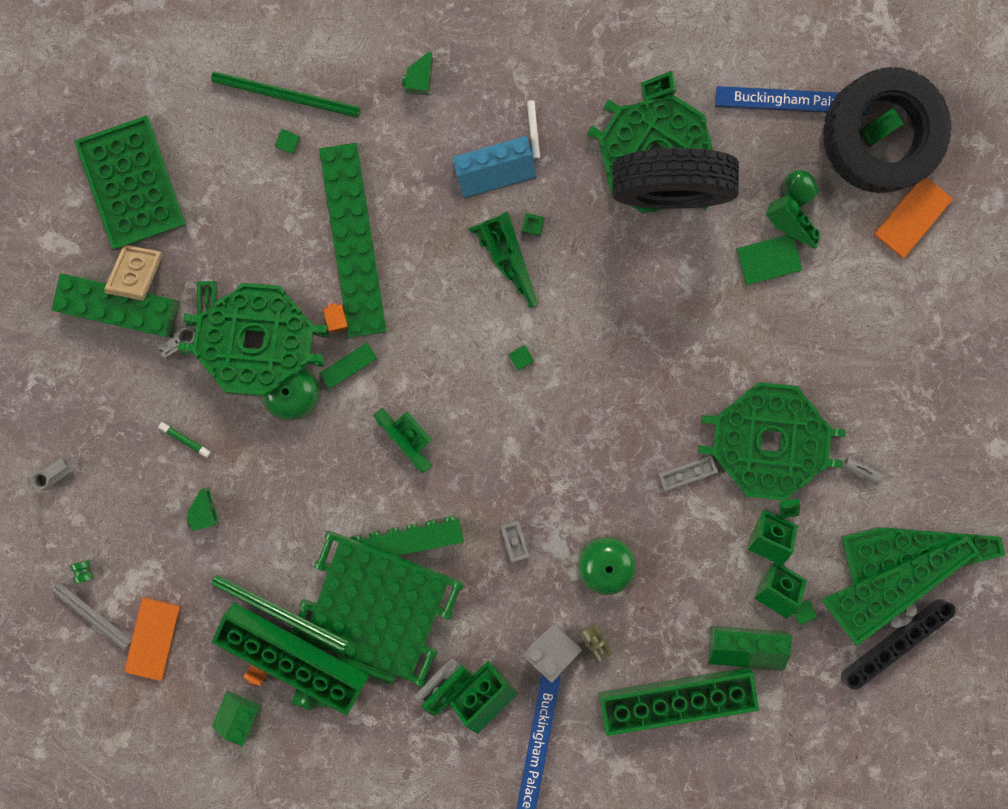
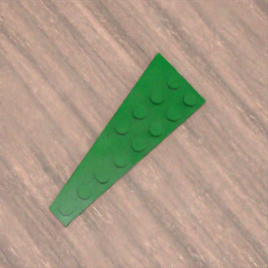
(880, 598)

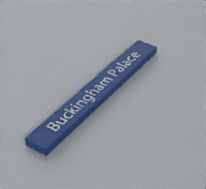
(775, 99)
(538, 743)

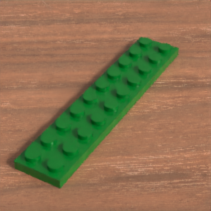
(353, 240)

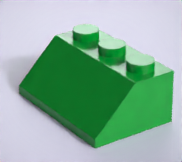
(483, 698)

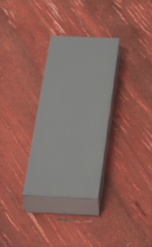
(687, 473)

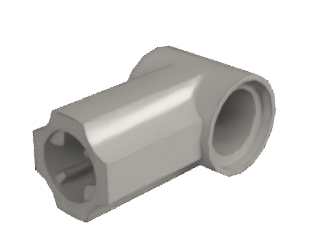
(52, 474)

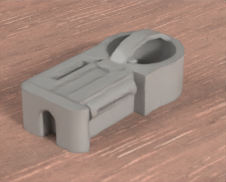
(170, 348)

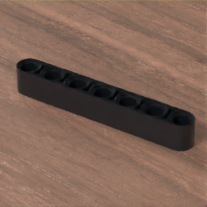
(907, 643)

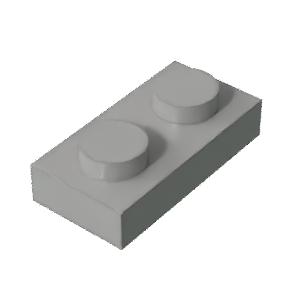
(514, 541)

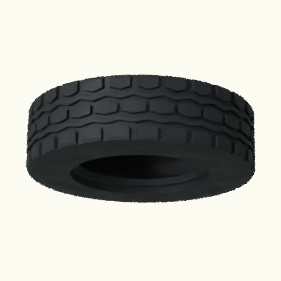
(929, 121)
(675, 178)

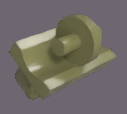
(596, 643)

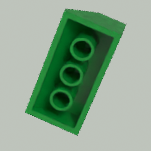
(749, 647)

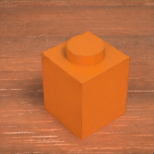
(335, 318)

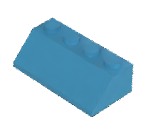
(494, 167)

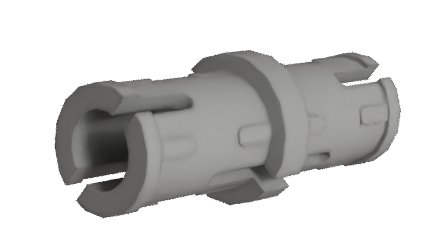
(862, 470)

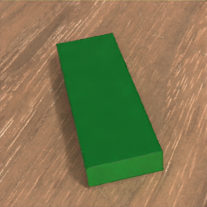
(348, 365)
(448, 691)

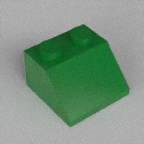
(773, 538)
(781, 590)
(236, 718)

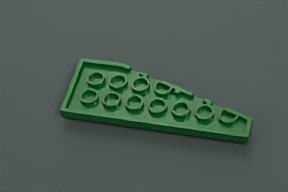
(884, 548)

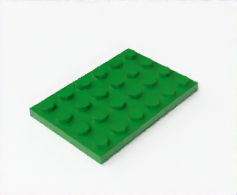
(130, 182)

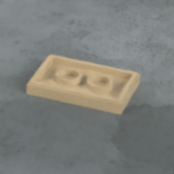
(133, 272)

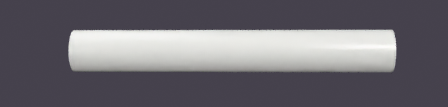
(533, 129)

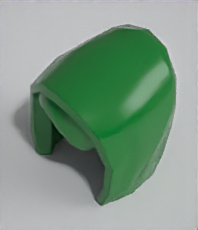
(800, 186)

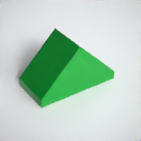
(659, 86)

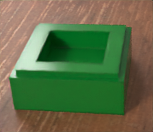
(287, 141)
(532, 224)
(521, 357)
(789, 508)
(805, 612)

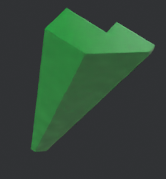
(501, 242)

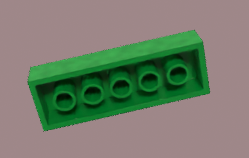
(89, 301)

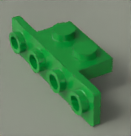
(407, 435)

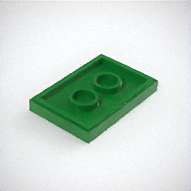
(769, 259)

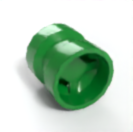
(82, 566)

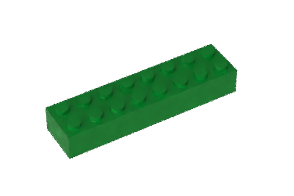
(289, 658)
(678, 701)

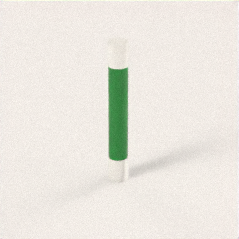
(185, 440)

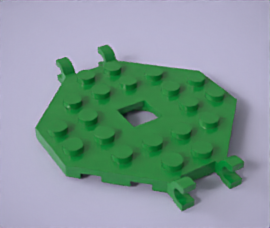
(639, 125)
(253, 371)
(802, 443)

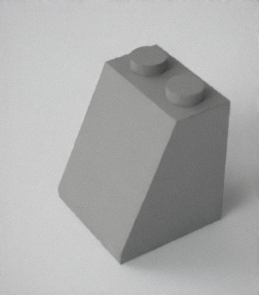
(552, 652)

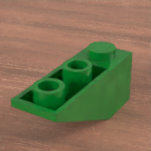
(790, 219)

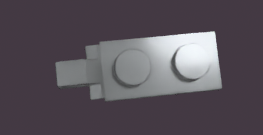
(437, 680)

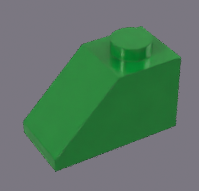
(419, 76)
(202, 511)

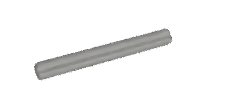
(91, 615)

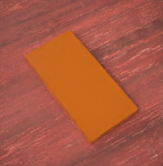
(913, 217)
(152, 639)

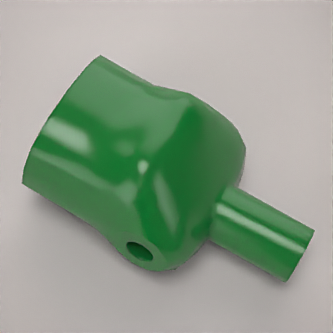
(305, 701)

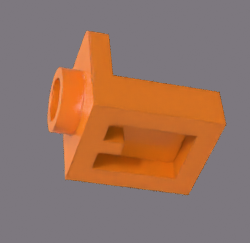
(255, 676)

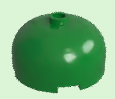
(301, 400)
(602, 553)

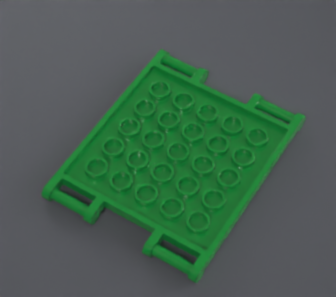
(378, 606)

